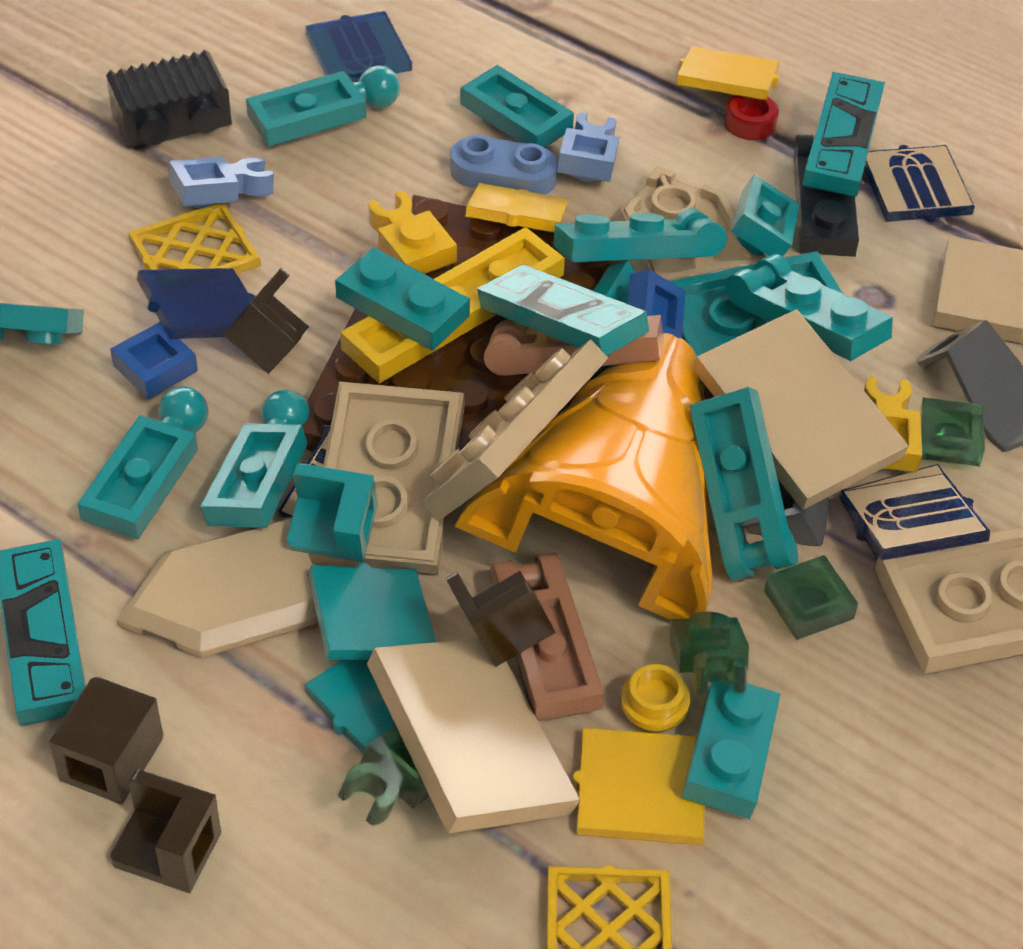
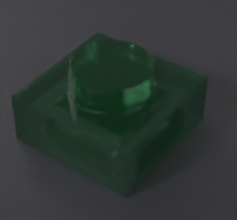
(952, 431)
(810, 597)

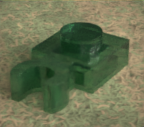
(711, 649)
(386, 775)

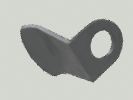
(988, 377)

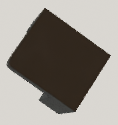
(267, 327)
(504, 616)
(106, 739)
(168, 831)

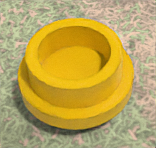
(655, 698)

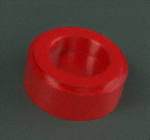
(751, 117)

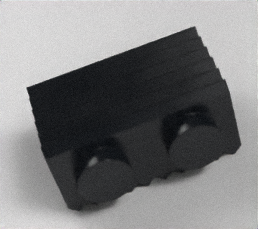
(168, 99)

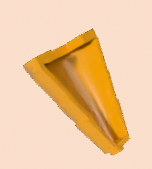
(621, 472)

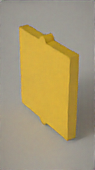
(728, 73)
(516, 207)
(634, 787)

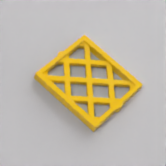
(188, 222)
(608, 879)

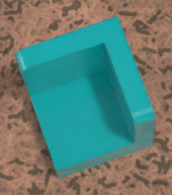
(332, 512)

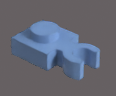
(589, 150)
(214, 181)

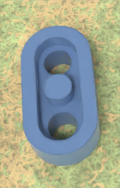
(503, 164)

